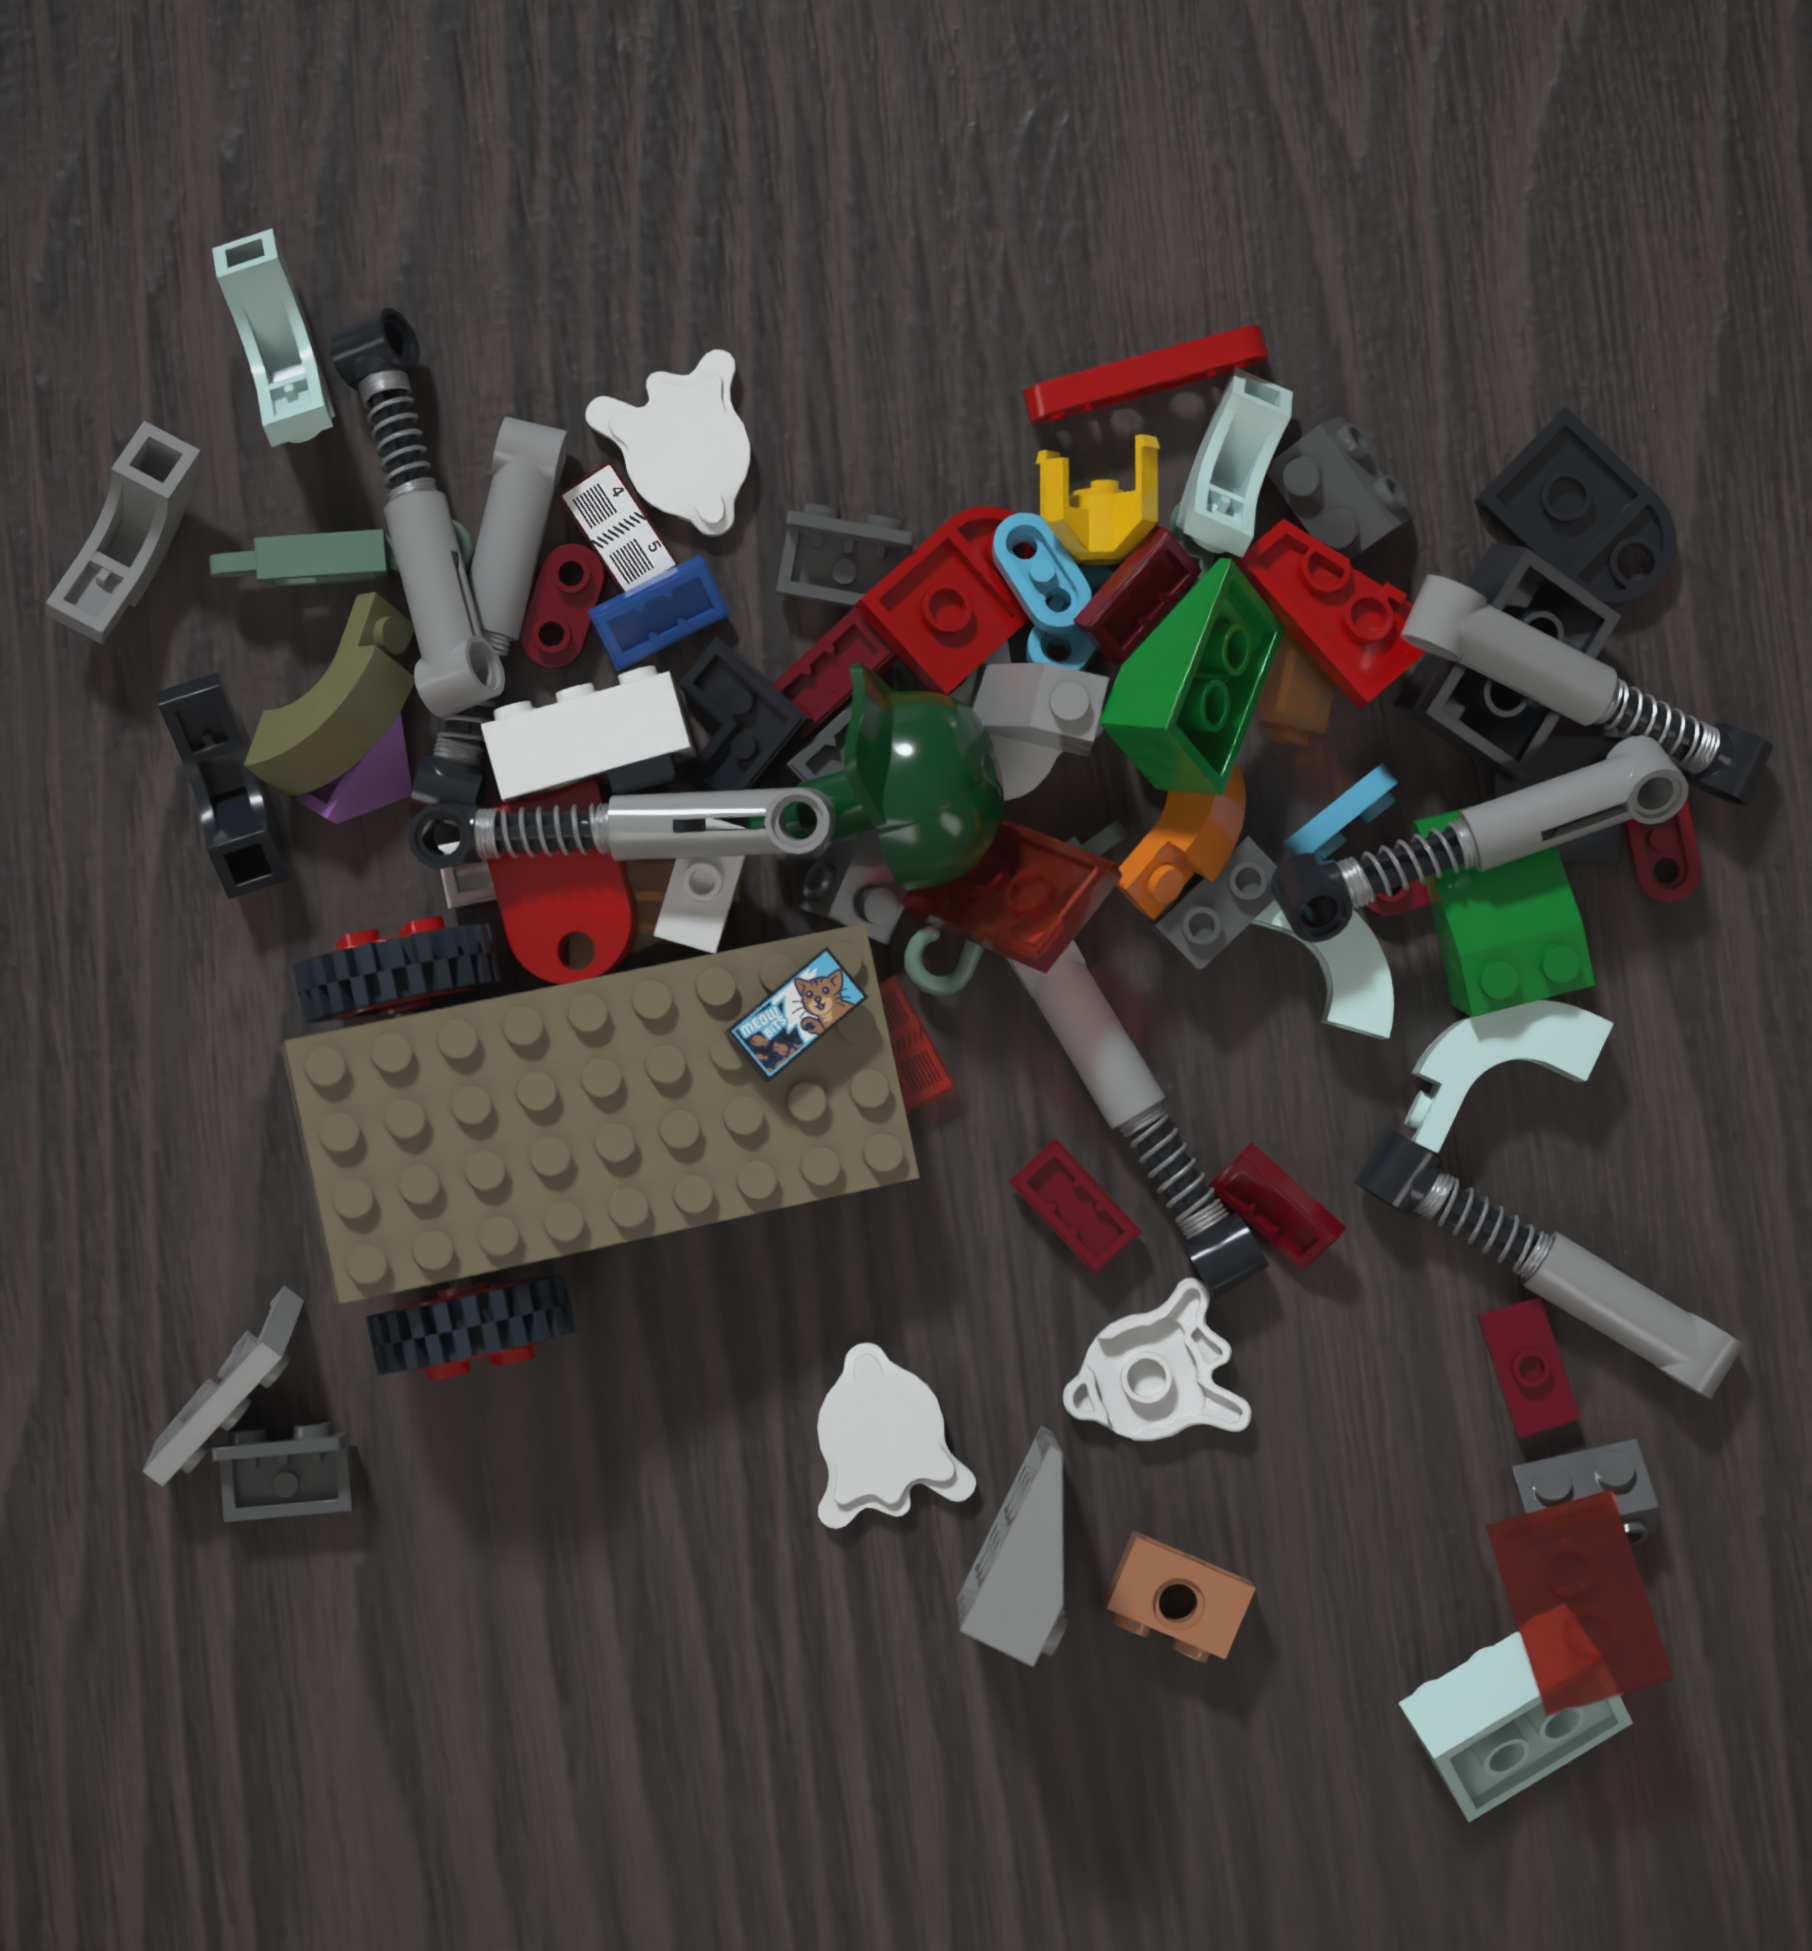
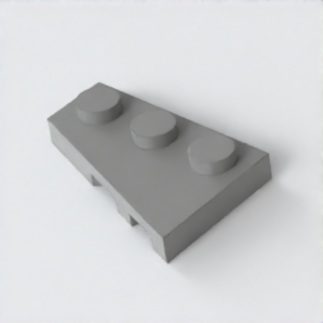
(222, 1405)

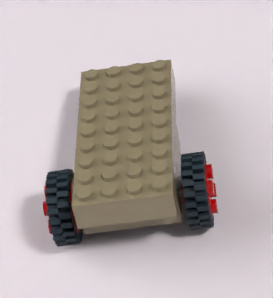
(560, 1123)

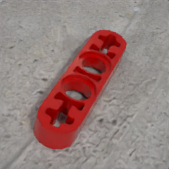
(1145, 374)

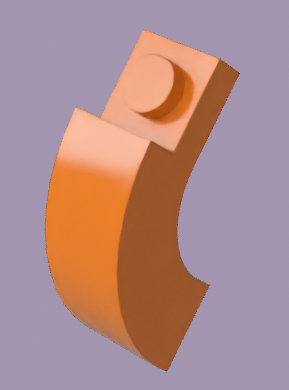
(1189, 837)

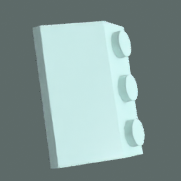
(1491, 1730)

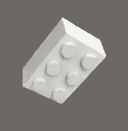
(587, 734)

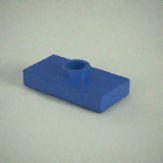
(658, 613)

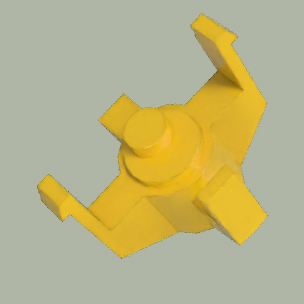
(1102, 521)

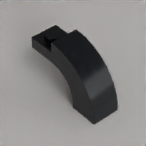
(230, 798)

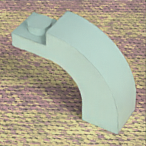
(275, 337)
(1537, 1032)

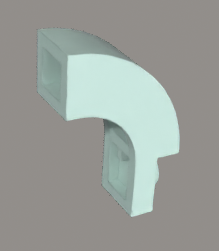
(1232, 463)
(1354, 973)

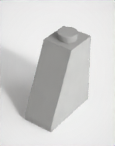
(1040, 704)

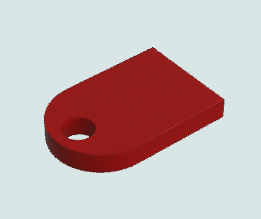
(948, 601)
(563, 895)

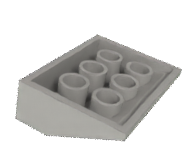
(1017, 1577)

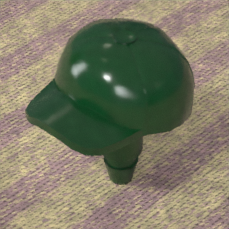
(915, 774)

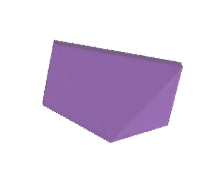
(368, 785)

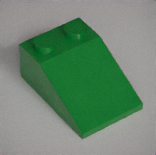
(1195, 684)
(1507, 930)

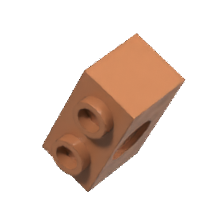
(1153, 1566)

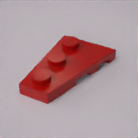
(1332, 610)

